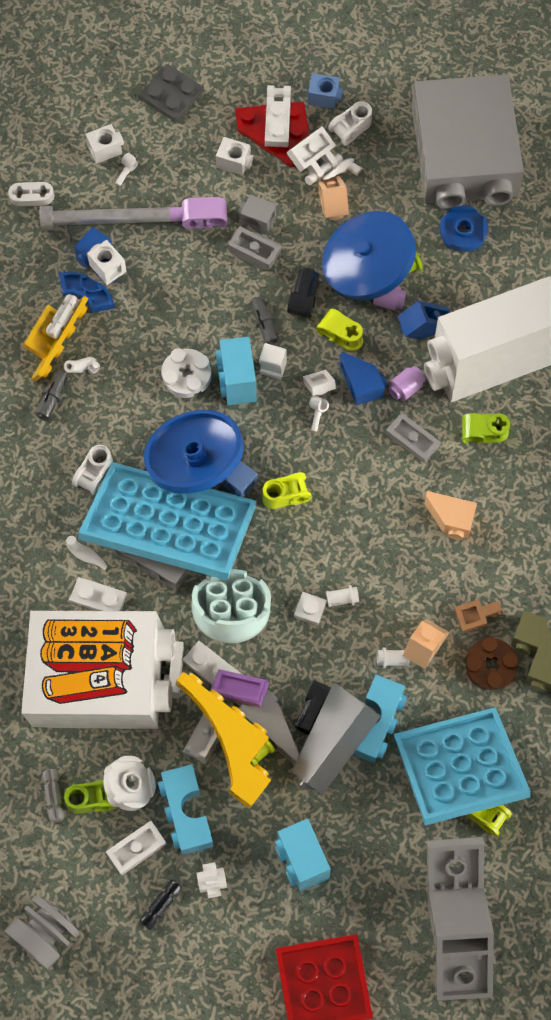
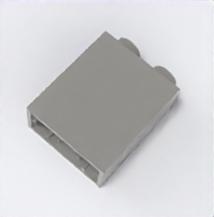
(467, 140)

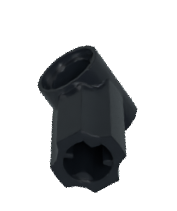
(304, 297)
(314, 701)

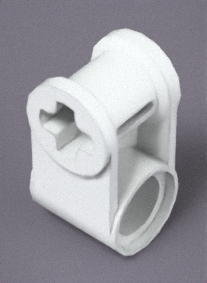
(349, 125)
(91, 474)

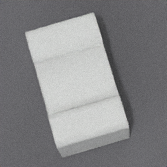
(273, 361)

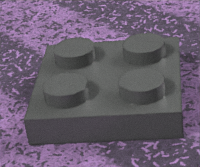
(171, 93)

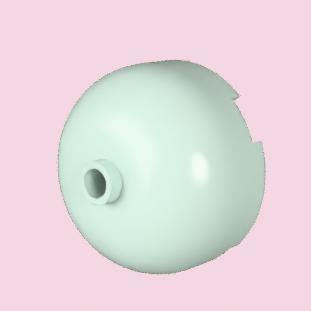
(232, 607)

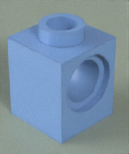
(321, 84)
(241, 480)

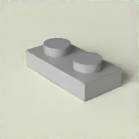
(413, 437)

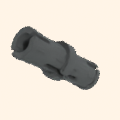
(264, 320)
(51, 395)

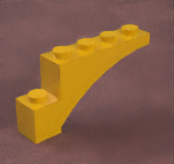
(237, 736)

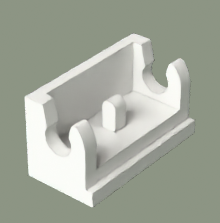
(202, 741)

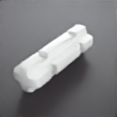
(62, 316)

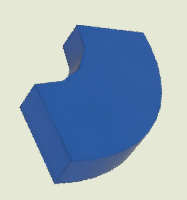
(81, 285)

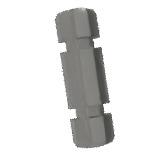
(53, 795)

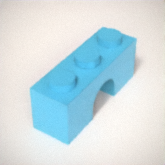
(386, 698)
(190, 833)

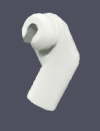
(81, 365)

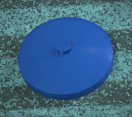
(369, 255)
(193, 451)

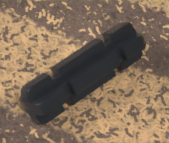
(161, 904)

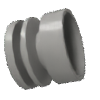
(42, 931)

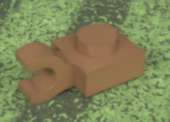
(474, 616)

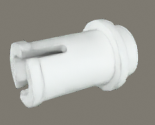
(342, 596)
(391, 658)

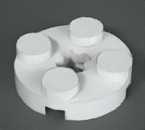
(186, 359)
(119, 793)

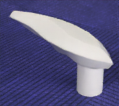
(342, 167)
(84, 553)

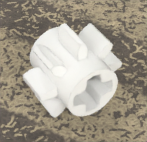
(211, 880)

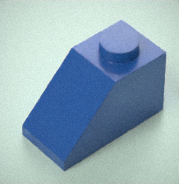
(421, 319)
(362, 379)

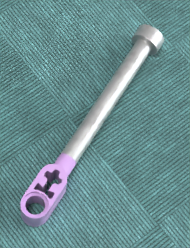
(194, 213)

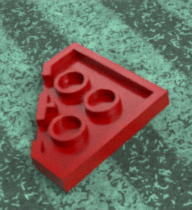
(252, 123)

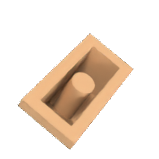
(333, 198)
(451, 514)
(425, 643)

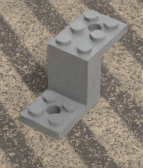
(460, 919)

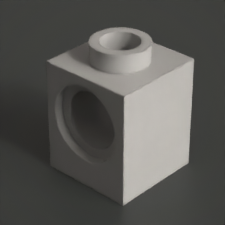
(257, 214)

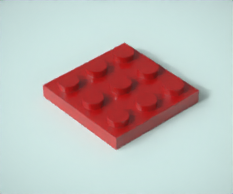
(324, 980)

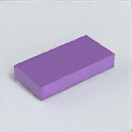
(240, 688)

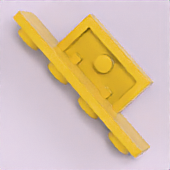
(46, 347)

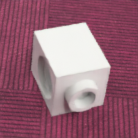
(103, 135)
(232, 148)
(109, 270)

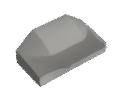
(254, 248)

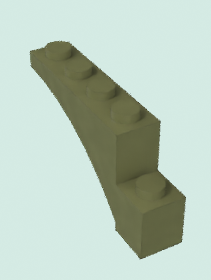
(535, 637)

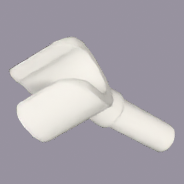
(130, 164)
(320, 406)

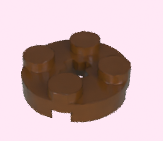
(494, 678)

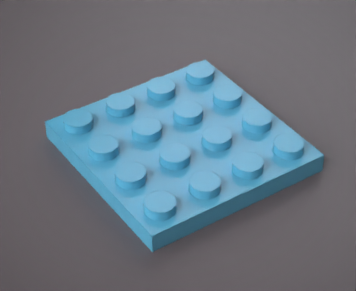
(461, 766)

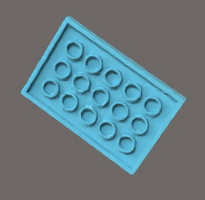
(178, 529)

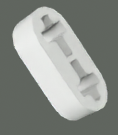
(31, 194)

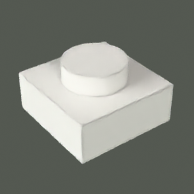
(319, 382)
(310, 608)

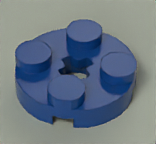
(462, 241)

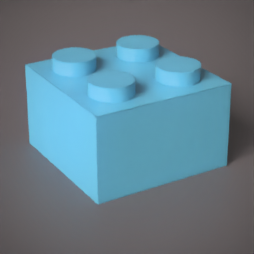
(236, 371)
(303, 855)

